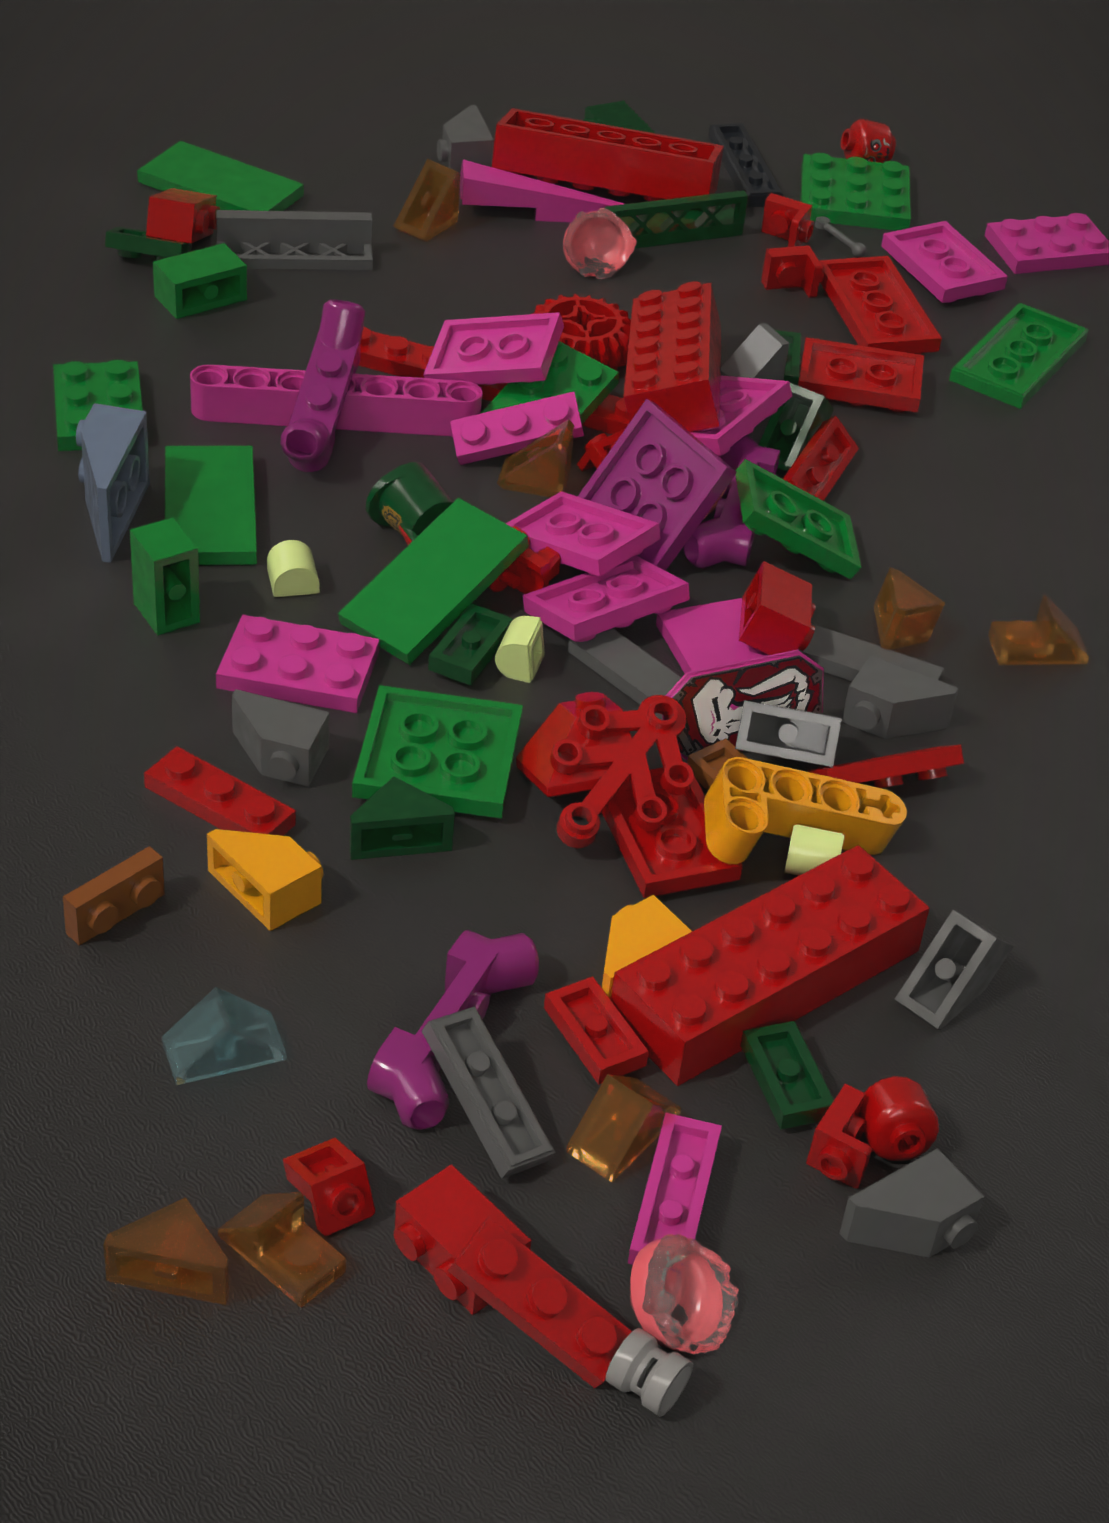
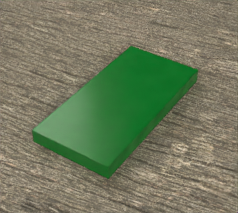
(234, 182)
(1019, 355)
(213, 501)
(433, 580)

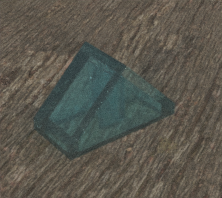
(221, 1038)

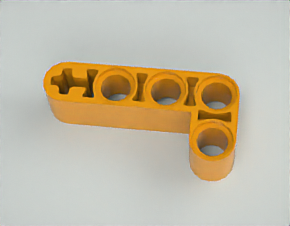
(772, 798)

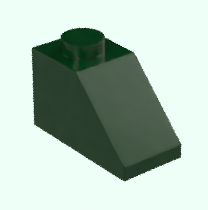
(795, 424)

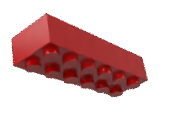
(605, 156)
(676, 355)
(768, 962)

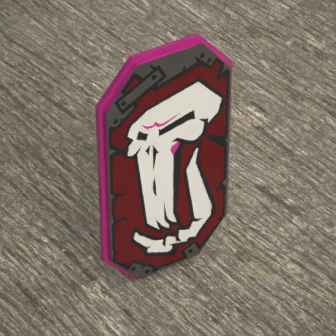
(716, 695)

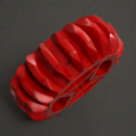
(592, 327)

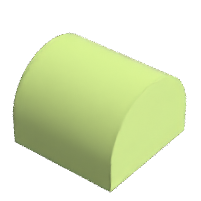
(292, 569)
(521, 649)
(811, 848)

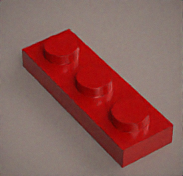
(823, 459)
(888, 769)
(217, 795)
(540, 1301)

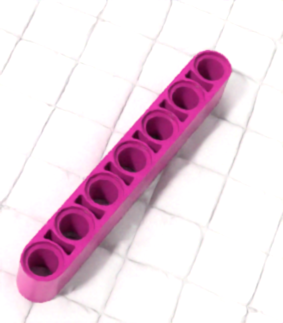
(370, 404)

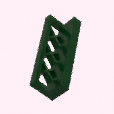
(684, 218)

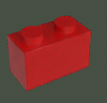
(181, 215)
(777, 612)
(437, 1224)

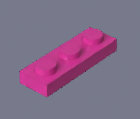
(512, 427)
(676, 1181)

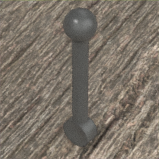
(823, 223)

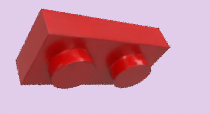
(595, 1029)

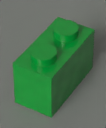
(200, 280)
(165, 575)

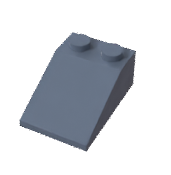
(113, 470)

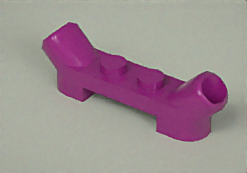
(333, 361)
(726, 535)
(475, 969)

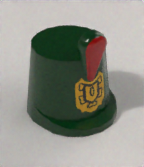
(407, 500)

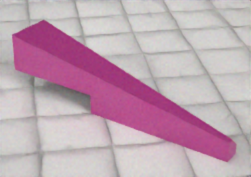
(551, 202)

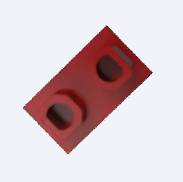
(529, 571)

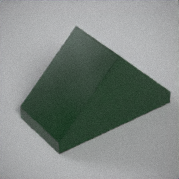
(400, 823)

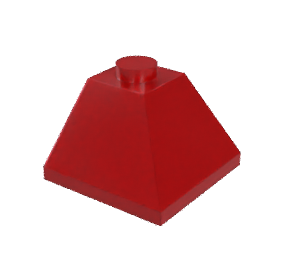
(562, 724)

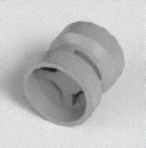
(649, 1372)

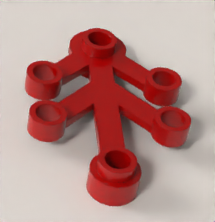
(626, 761)

